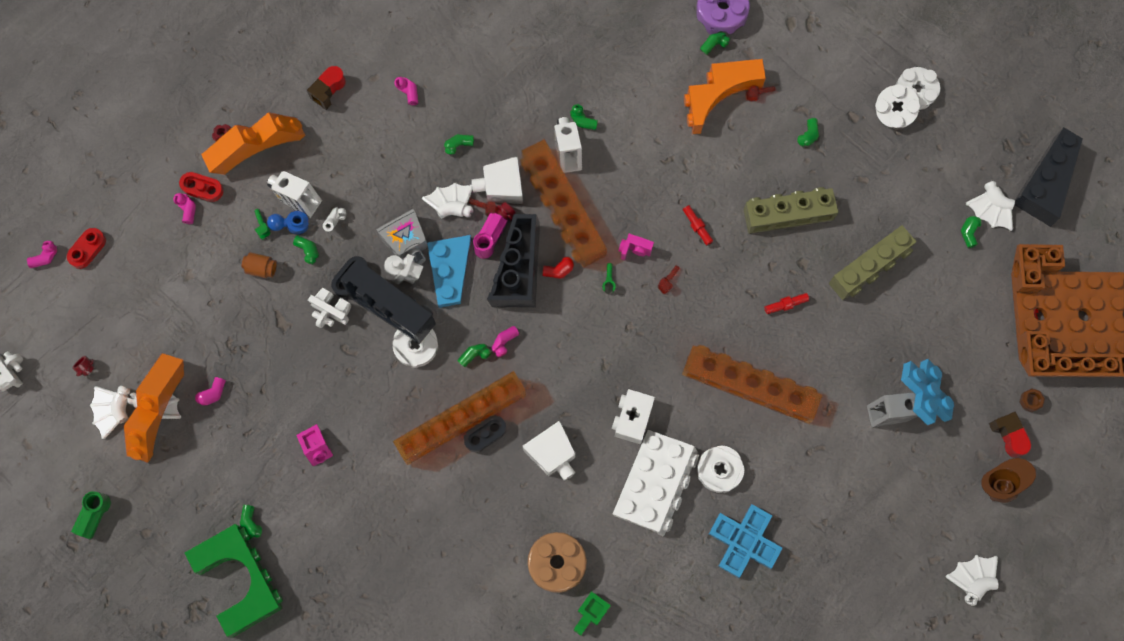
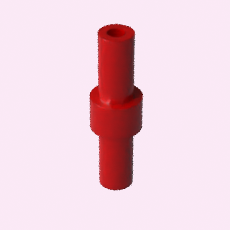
(697, 225)
(786, 303)

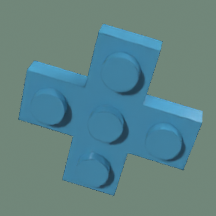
(929, 397)
(745, 541)

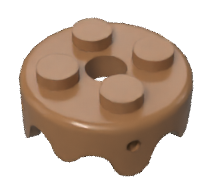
(557, 579)

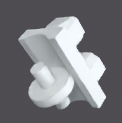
(404, 269)
(321, 303)
(8, 377)

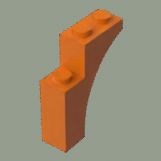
(722, 82)
(245, 141)
(152, 401)

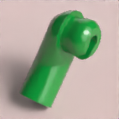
(811, 135)
(968, 230)
(309, 247)

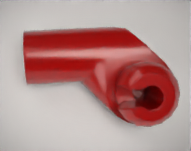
(560, 270)

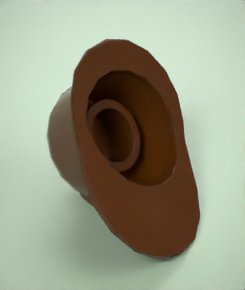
(1008, 480)

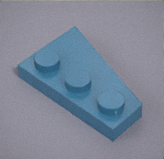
(448, 268)

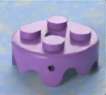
(720, 19)

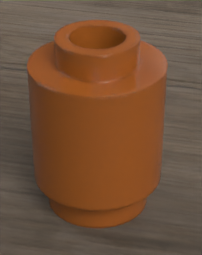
(259, 265)

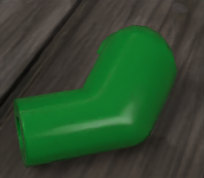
(714, 39)
(580, 119)
(457, 140)
(474, 351)
(246, 521)

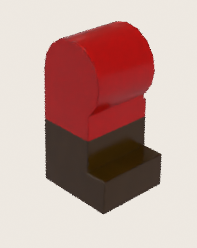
(326, 85)
(1013, 434)

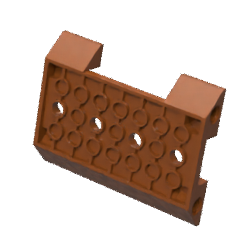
(1062, 341)

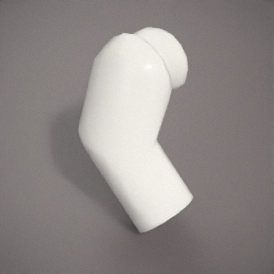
(333, 218)

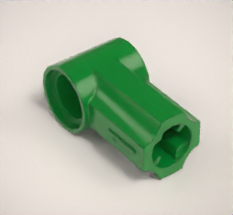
(89, 516)

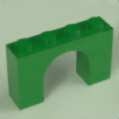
(261, 598)

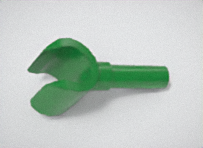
(263, 231)
(609, 279)

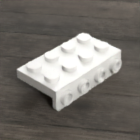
(656, 482)

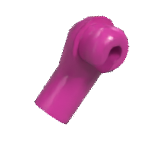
(409, 88)
(187, 206)
(45, 257)
(502, 339)
(211, 395)

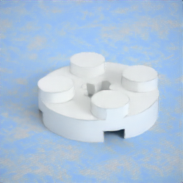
(926, 79)
(910, 106)
(416, 357)
(708, 474)

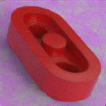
(202, 187)
(87, 248)

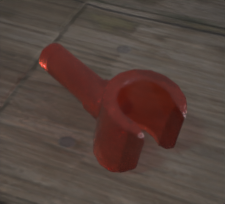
(753, 92)
(490, 207)
(664, 284)

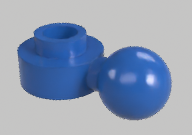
(277, 222)

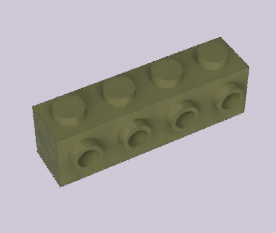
(790, 210)
(872, 262)

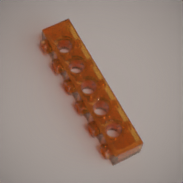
(542, 155)
(759, 395)
(460, 418)

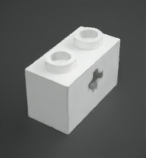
(635, 429)

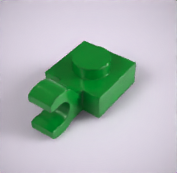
(592, 611)

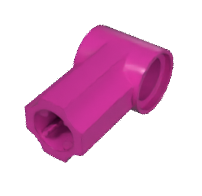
(489, 234)

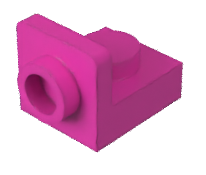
(639, 246)
(314, 445)

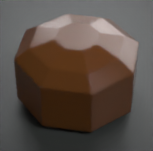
(1032, 400)

